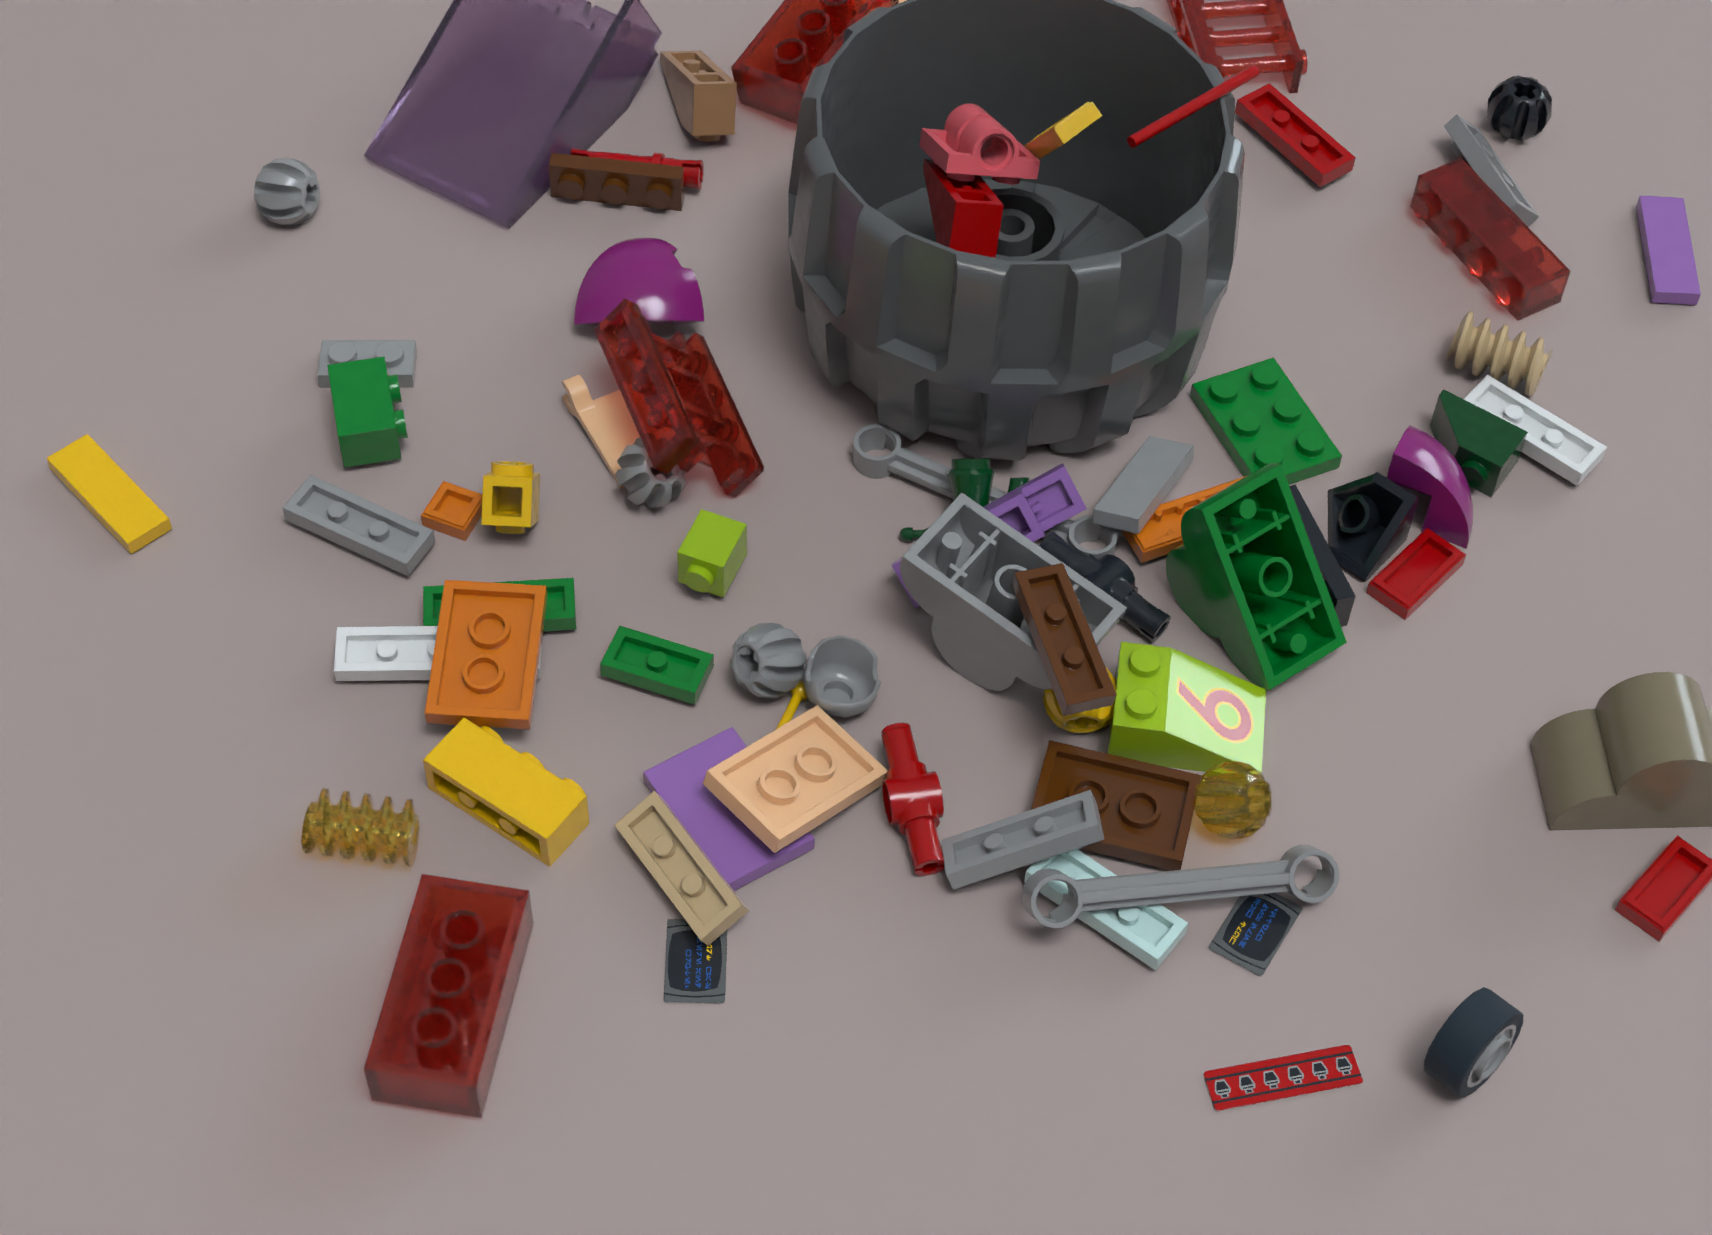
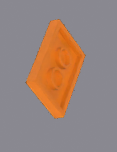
(486, 654)

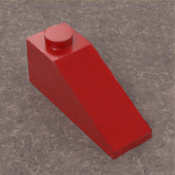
(963, 212)

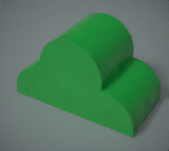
(1255, 579)

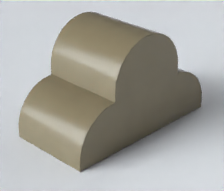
(1630, 759)

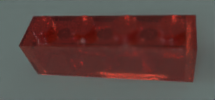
(1489, 239)

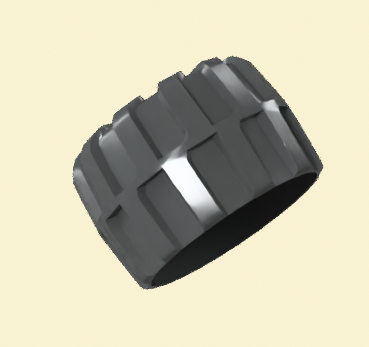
(1098, 262)

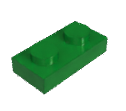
(657, 664)

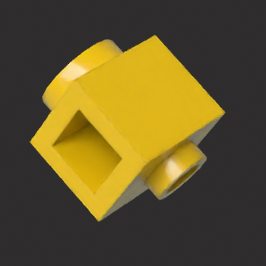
(511, 496)

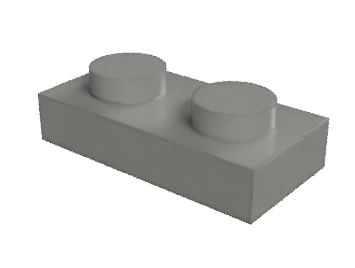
(398, 354)

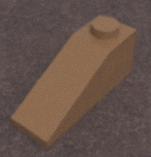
(700, 93)

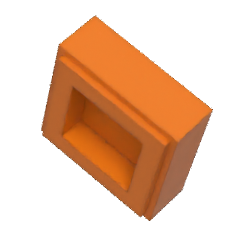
(453, 511)

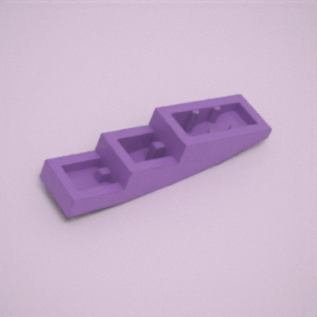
(1032, 507)

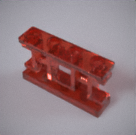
(678, 400)

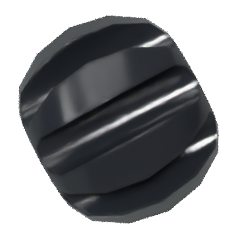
(1519, 108)

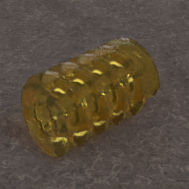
(361, 828)

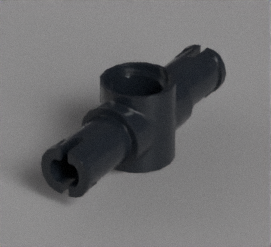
(1115, 579)

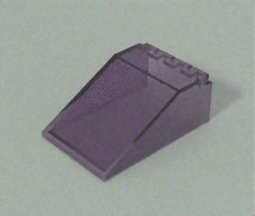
(507, 91)

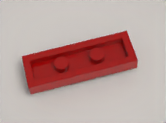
(1295, 135)

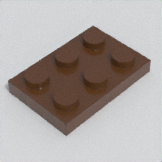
(1140, 804)

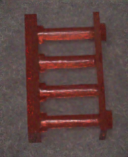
(1192, 29)

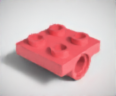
(978, 146)

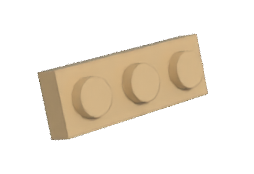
(681, 868)

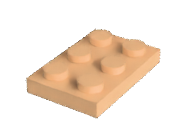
(795, 778)

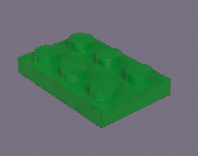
(1265, 422)

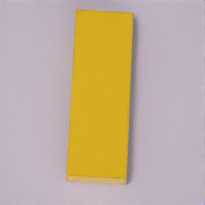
(1063, 130)
(109, 493)

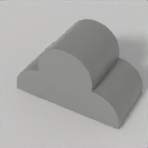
(964, 580)

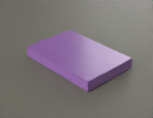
(720, 834)

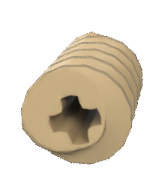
(1499, 353)

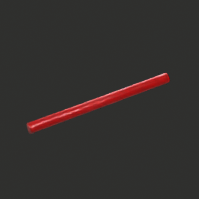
(1192, 106)

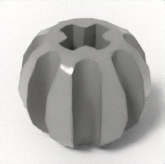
(287, 191)
(644, 481)
(768, 660)

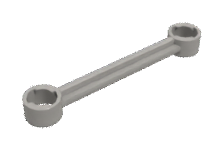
(935, 477)
(1181, 886)

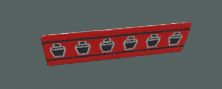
(1282, 1077)

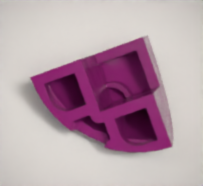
(644, 274)
(1431, 469)

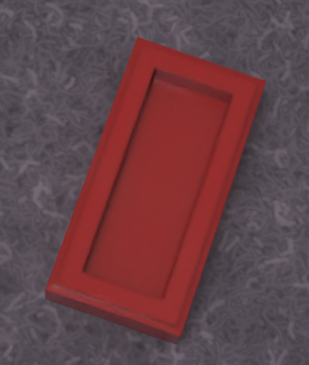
(1415, 573)
(1667, 888)

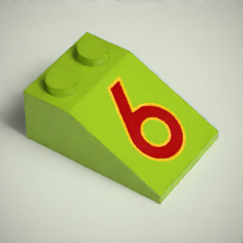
(1183, 711)

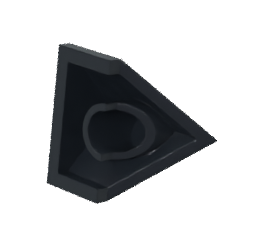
(1368, 522)

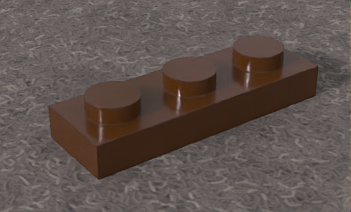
(616, 181)
(1063, 639)

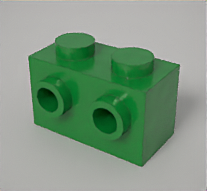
(364, 411)

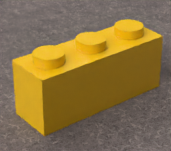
(507, 791)

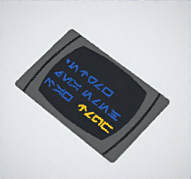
(1255, 930)
(692, 968)

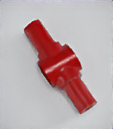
(912, 799)

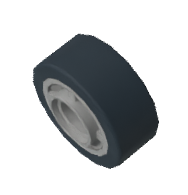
(1473, 1042)

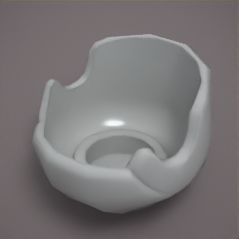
(841, 676)

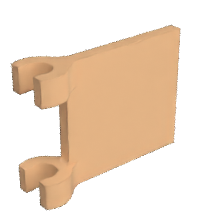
(603, 419)

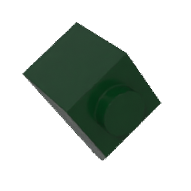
(1478, 441)

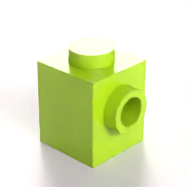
(712, 553)

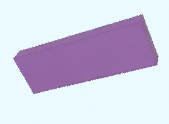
(1668, 250)

